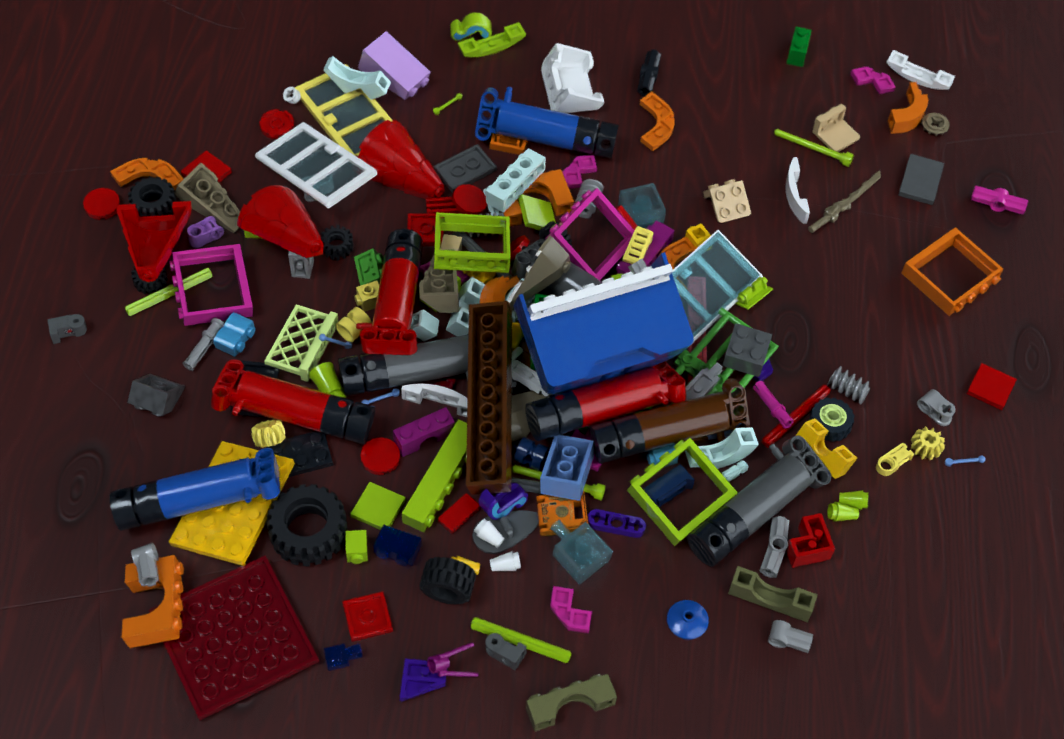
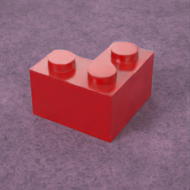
(813, 545)

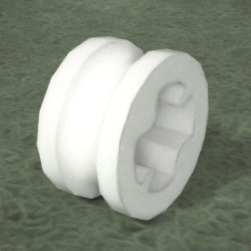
(296, 95)

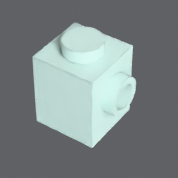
(424, 325)

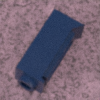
(669, 485)

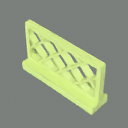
(315, 350)

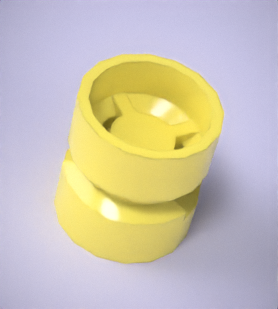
(347, 325)

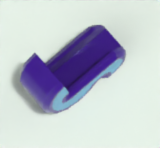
(502, 503)

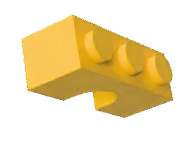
(838, 460)

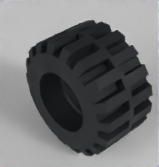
(150, 190)
(447, 580)

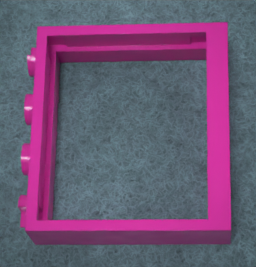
(611, 214)
(208, 255)

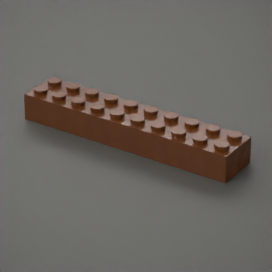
(489, 398)

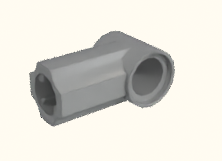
(145, 561)
(783, 635)

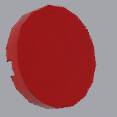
(276, 123)
(469, 199)
(101, 203)
(516, 246)
(380, 456)

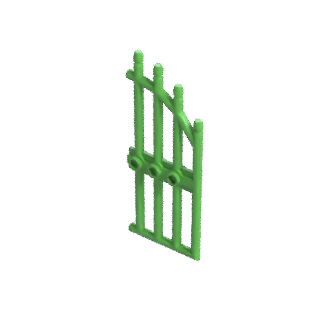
(689, 362)

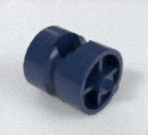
(530, 453)

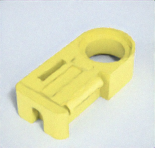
(895, 458)

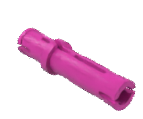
(777, 410)

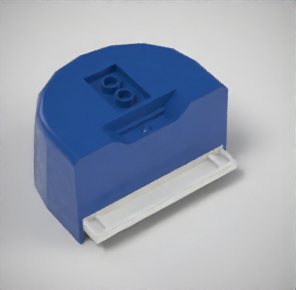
(605, 328)

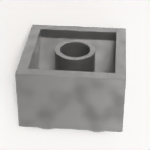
(155, 394)

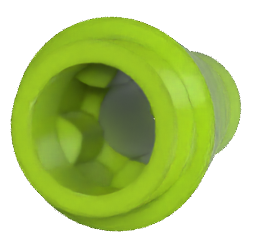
(855, 499)
(841, 512)

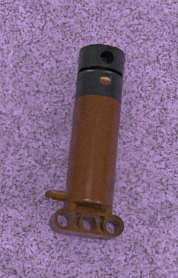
(671, 424)

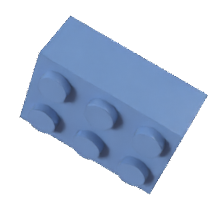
(567, 467)

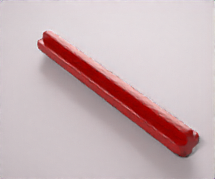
(796, 415)

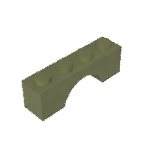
(794, 602)
(595, 692)

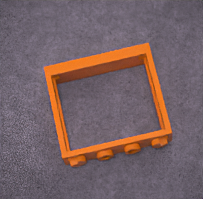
(971, 252)

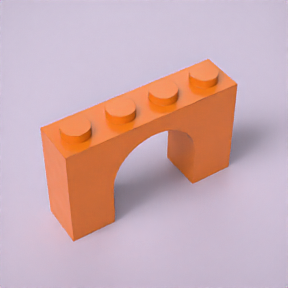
(554, 187)
(165, 621)

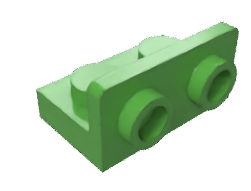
(369, 266)

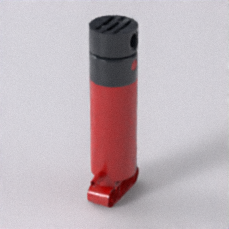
(396, 297)
(604, 400)
(291, 403)

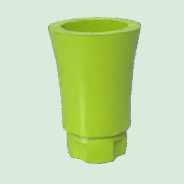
(326, 379)

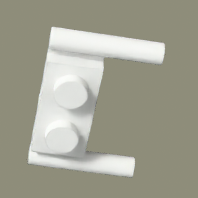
(525, 374)

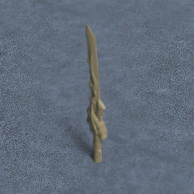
(832, 212)

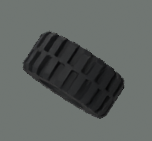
(300, 502)

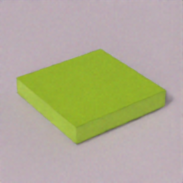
(535, 212)
(378, 506)

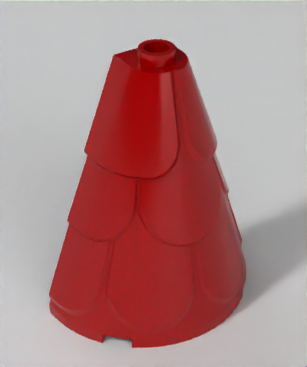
(400, 161)
(281, 218)
(152, 237)

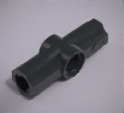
(649, 72)

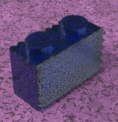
(397, 545)

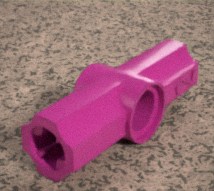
(999, 199)

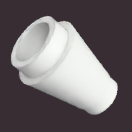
(488, 533)
(506, 562)

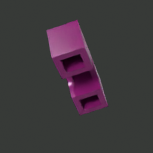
(411, 435)

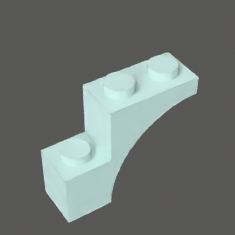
(371, 83)

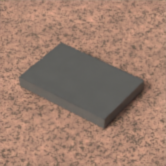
(465, 168)
(921, 179)

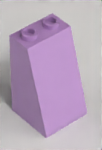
(396, 64)

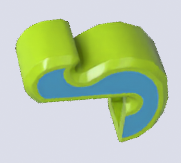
(471, 24)

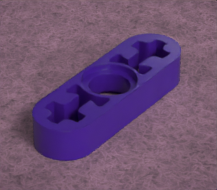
(632, 520)

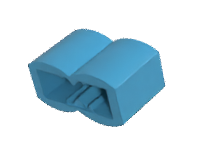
(234, 334)

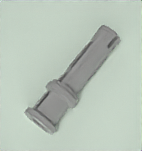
(204, 344)

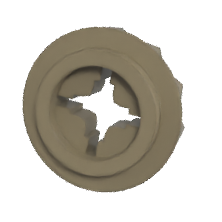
(935, 118)

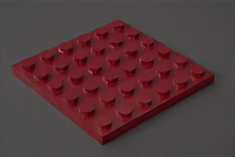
(237, 638)

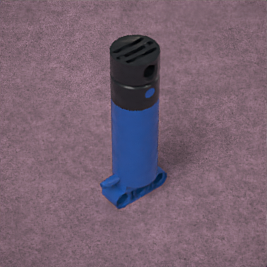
(544, 126)
(196, 491)

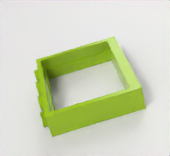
(472, 260)
(656, 514)

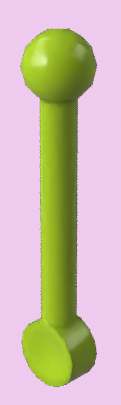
(436, 111)

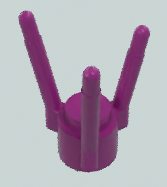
(441, 662)

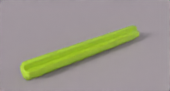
(167, 292)
(515, 637)

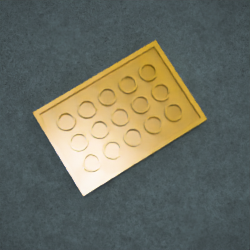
(230, 529)

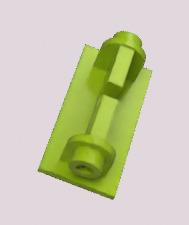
(753, 294)

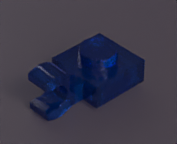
(338, 655)

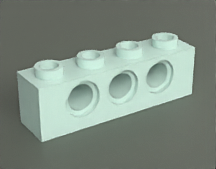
(515, 180)

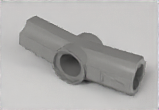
(773, 556)

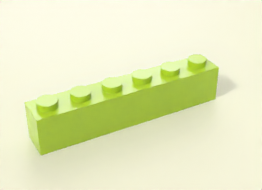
(438, 480)

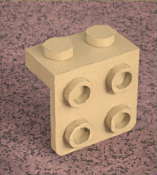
(834, 130)
(729, 200)

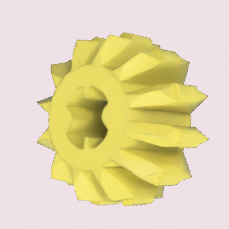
(268, 433)
(927, 443)

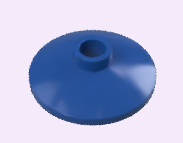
(684, 627)

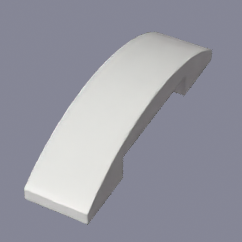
(915, 73)
(798, 206)
(436, 393)

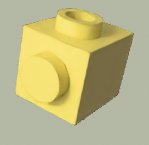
(367, 295)

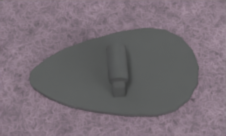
(513, 528)

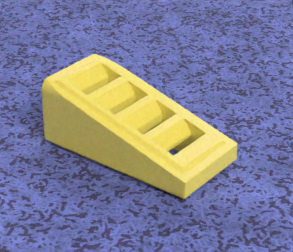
(640, 235)

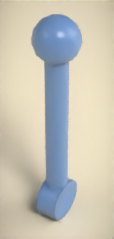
(348, 345)
(395, 392)
(948, 462)

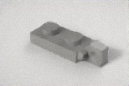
(703, 382)

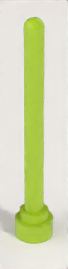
(845, 158)
(595, 490)

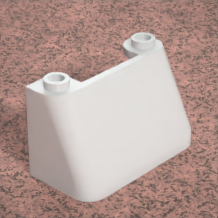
(568, 81)

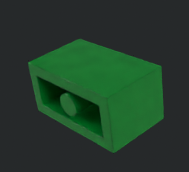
(799, 46)

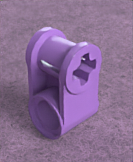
(203, 232)

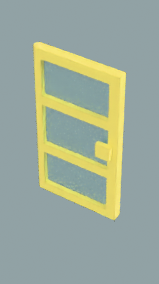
(343, 116)

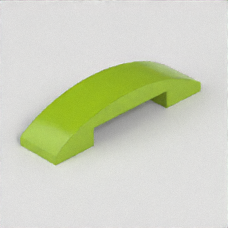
(492, 44)

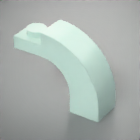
(729, 451)

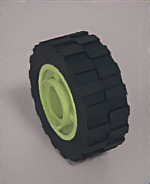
(841, 416)

